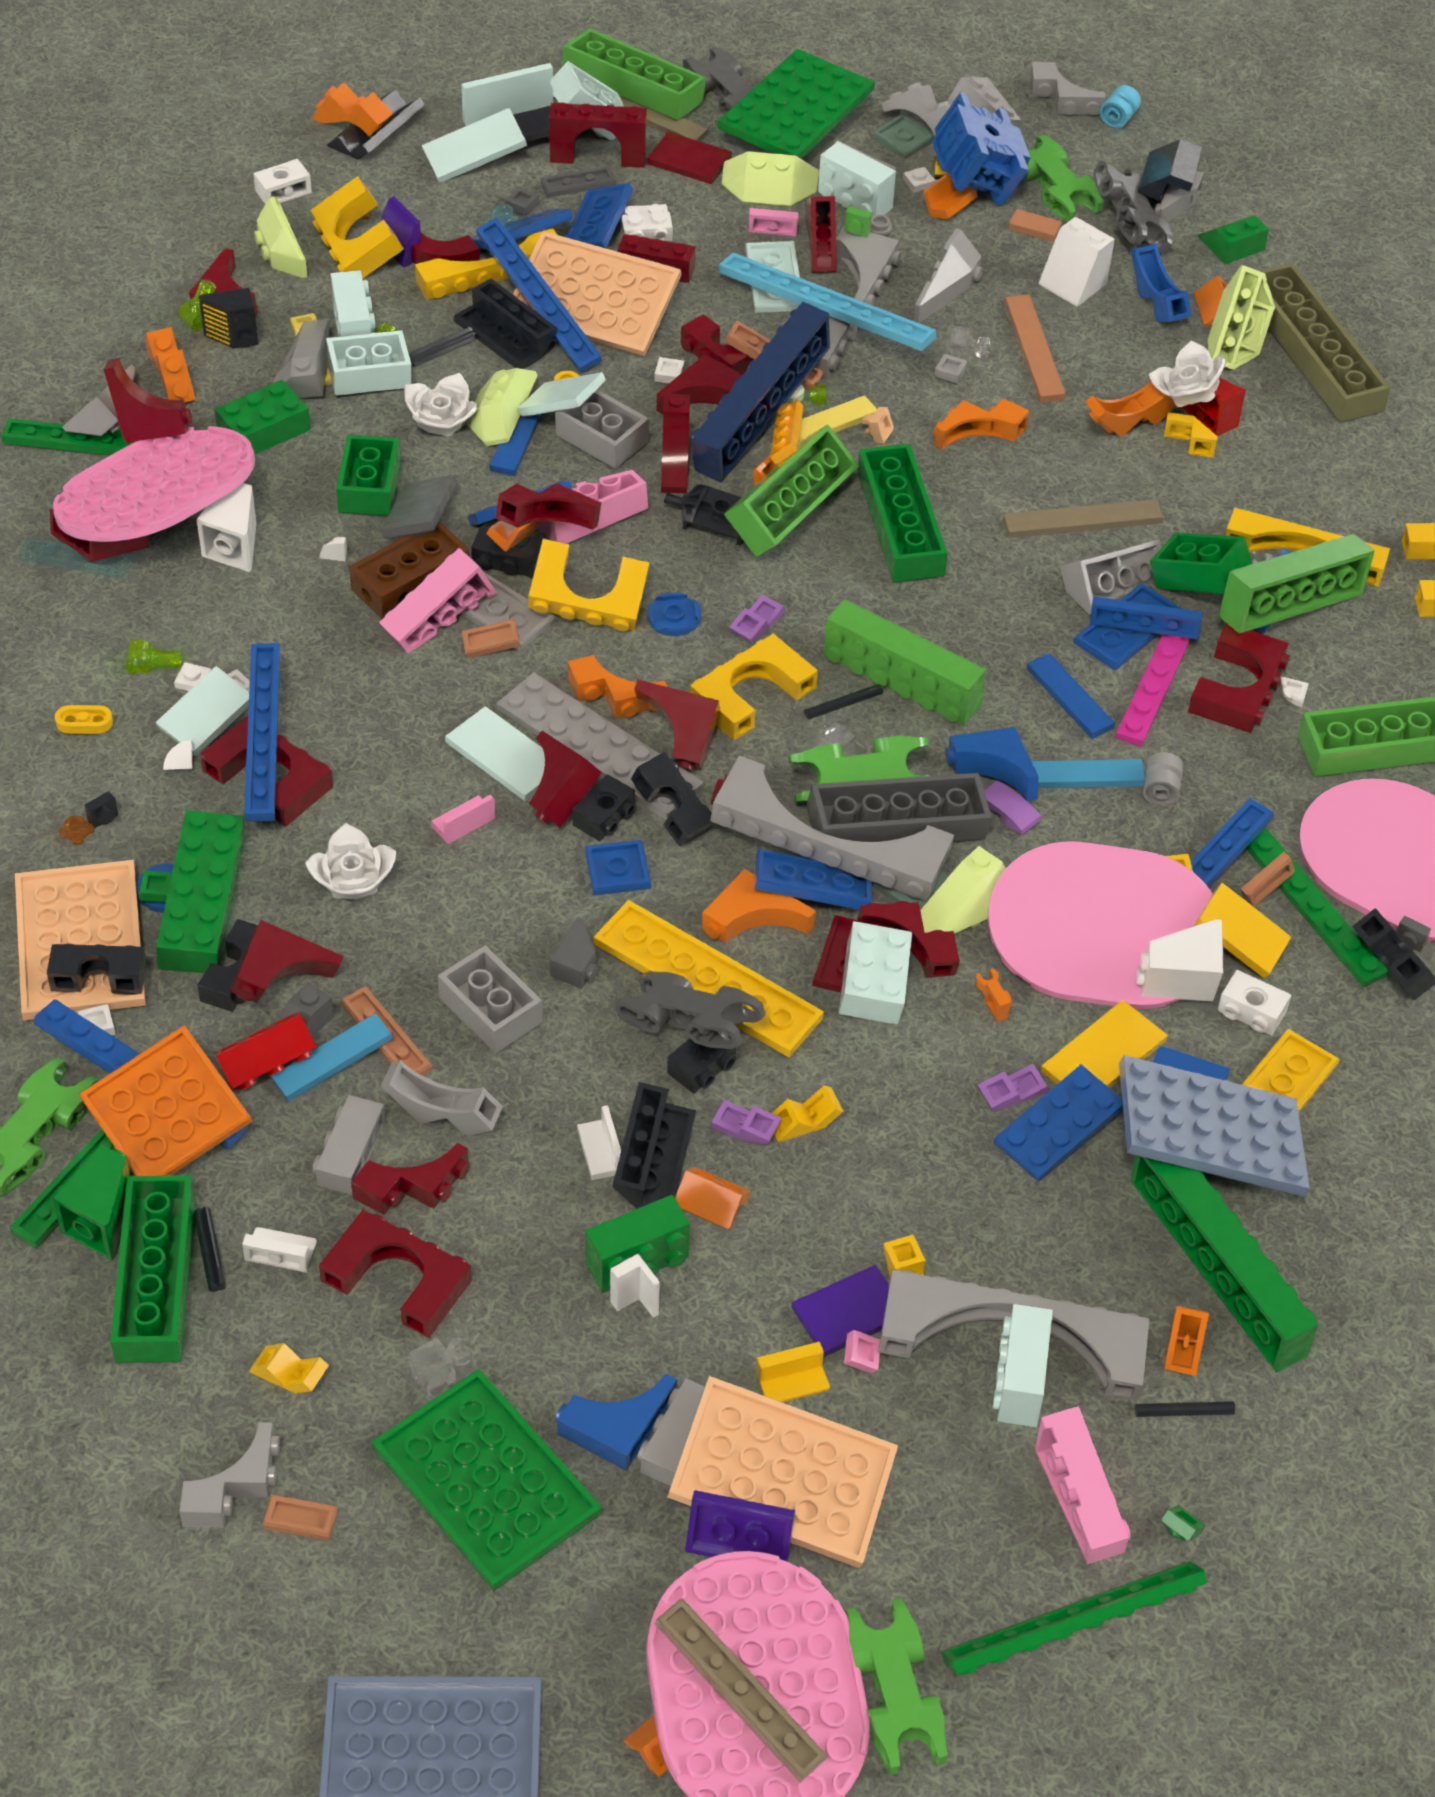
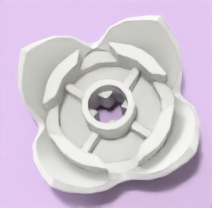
(1193, 376)
(442, 408)
(351, 864)

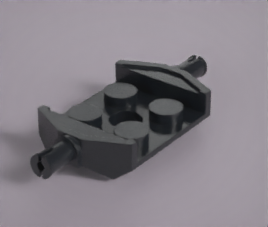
(700, 509)

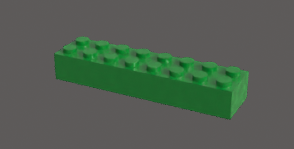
(1228, 1260)

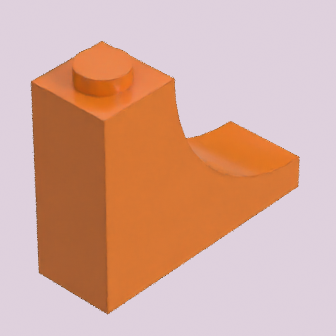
(745, 907)

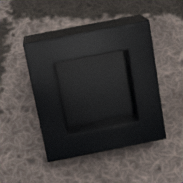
(101, 809)

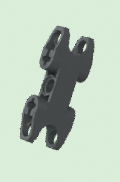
(722, 77)
(1134, 213)
(700, 1013)

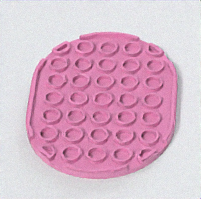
(153, 484)
(1374, 848)
(1084, 913)
(794, 1645)

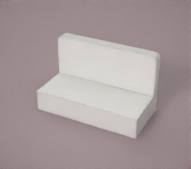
(600, 1145)
(279, 1249)
(633, 1282)

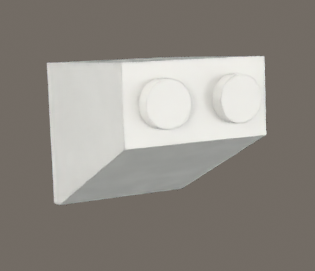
(1078, 262)
(229, 529)
(1183, 964)

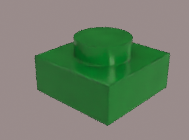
(155, 886)
(1182, 1523)

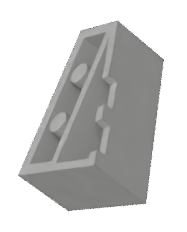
(983, 94)

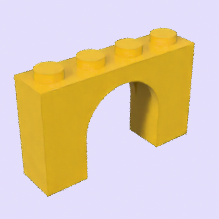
(338, 214)
(1419, 543)
(616, 609)
(767, 660)

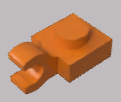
(996, 998)

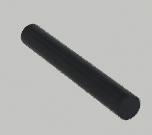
(843, 701)
(1185, 1409)

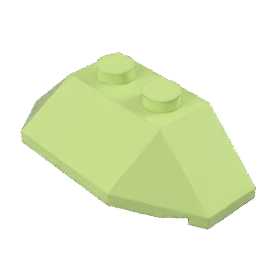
(770, 178)
(278, 240)
(1241, 318)
(498, 405)

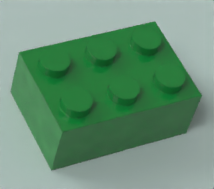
(266, 416)
(368, 475)
(1199, 562)
(654, 1232)

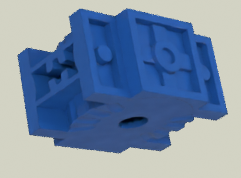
(981, 149)

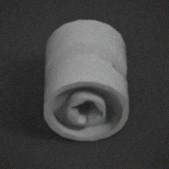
(1163, 778)

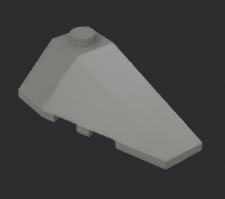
(950, 277)
(98, 414)

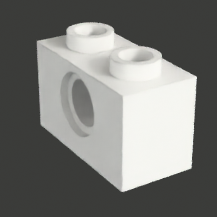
(283, 181)
(1254, 1003)

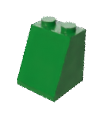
(94, 1200)

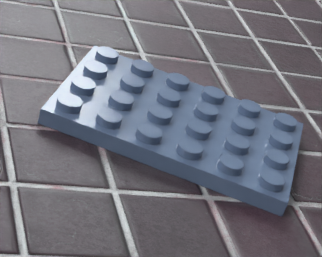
(1213, 1126)
(431, 1737)

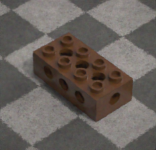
(401, 567)

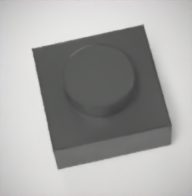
(522, 201)
(1413, 933)

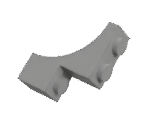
(1069, 98)
(919, 101)
(427, 1101)
(210, 1499)

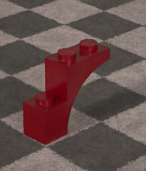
(557, 503)
(933, 949)
(428, 1183)

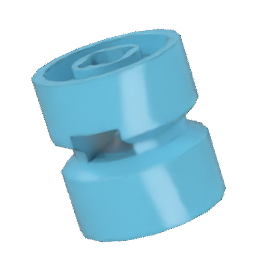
(1120, 106)

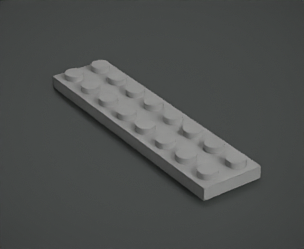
(613, 751)

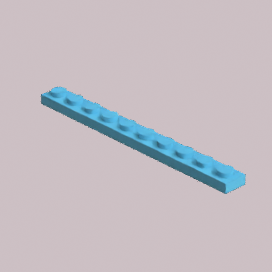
(835, 303)

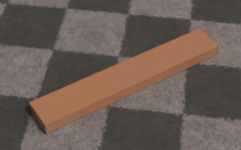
(1035, 348)

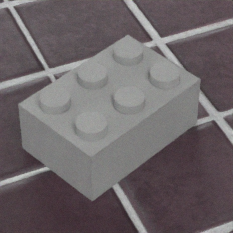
(604, 428)
(490, 999)

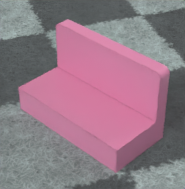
(773, 222)
(465, 818)

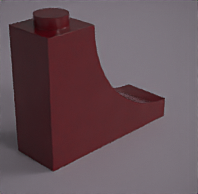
(822, 232)
(220, 274)
(704, 382)
(141, 413)
(675, 443)
(94, 549)
(691, 718)
(563, 782)
(278, 954)

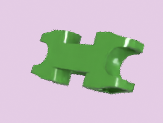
(1063, 188)
(885, 763)
(42, 1110)
(902, 1710)

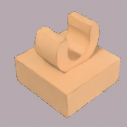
(879, 424)

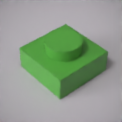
(857, 221)

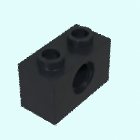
(604, 808)
(698, 1065)

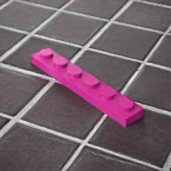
(1152, 689)

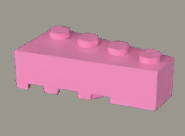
(620, 497)
(437, 601)
(1081, 1485)

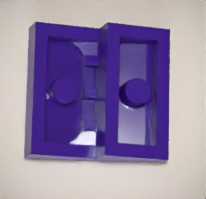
(404, 226)

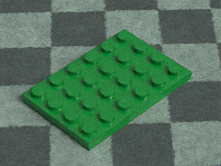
(796, 105)
(486, 1479)

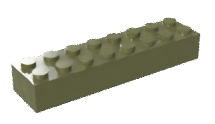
(1323, 347)

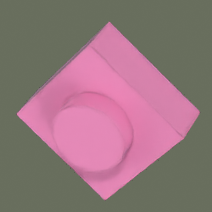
(862, 1351)

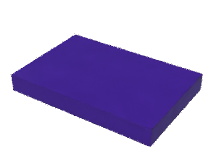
(844, 1307)
(737, 1525)

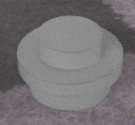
(880, 225)

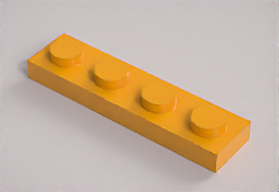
(786, 431)

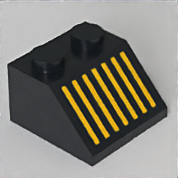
(229, 318)

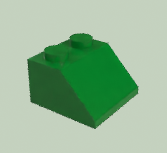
(1236, 239)

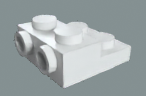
(647, 221)

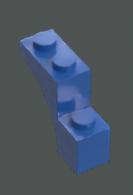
(1154, 283)

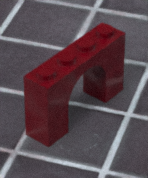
(626, 123)
(1242, 705)
(294, 793)
(373, 1240)

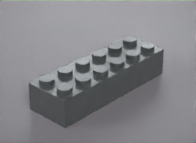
(900, 807)

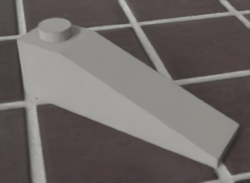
(306, 360)
(1108, 573)

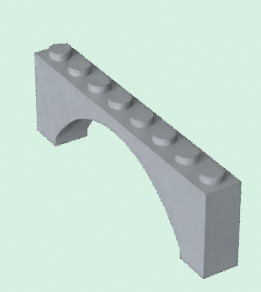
(870, 263)
(900, 864)
(1106, 1340)

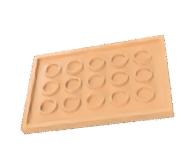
(606, 292)
(76, 908)
(788, 1460)

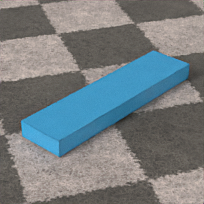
(1090, 773)
(332, 1057)

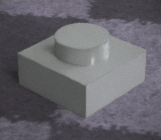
(950, 368)

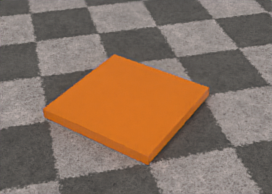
(166, 1106)

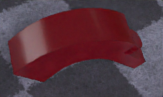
(458, 249)

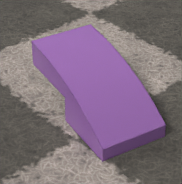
(754, 622)
(1012, 807)
(1010, 1090)
(750, 1126)

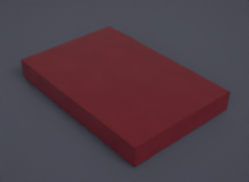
(689, 157)
(832, 961)

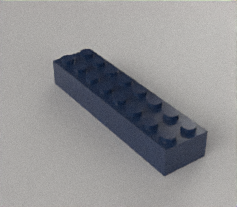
(761, 392)

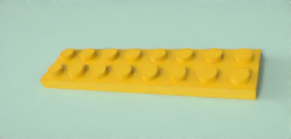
(658, 946)

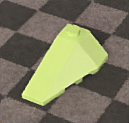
(964, 895)

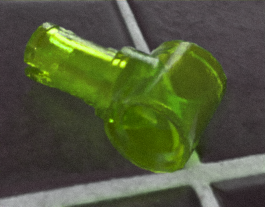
(190, 310)
(144, 657)

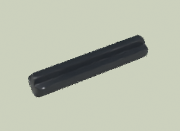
(441, 346)
(209, 1249)

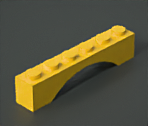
(446, 277)
(1272, 533)

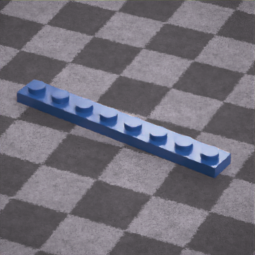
(538, 294)
(262, 732)
(93, 1043)

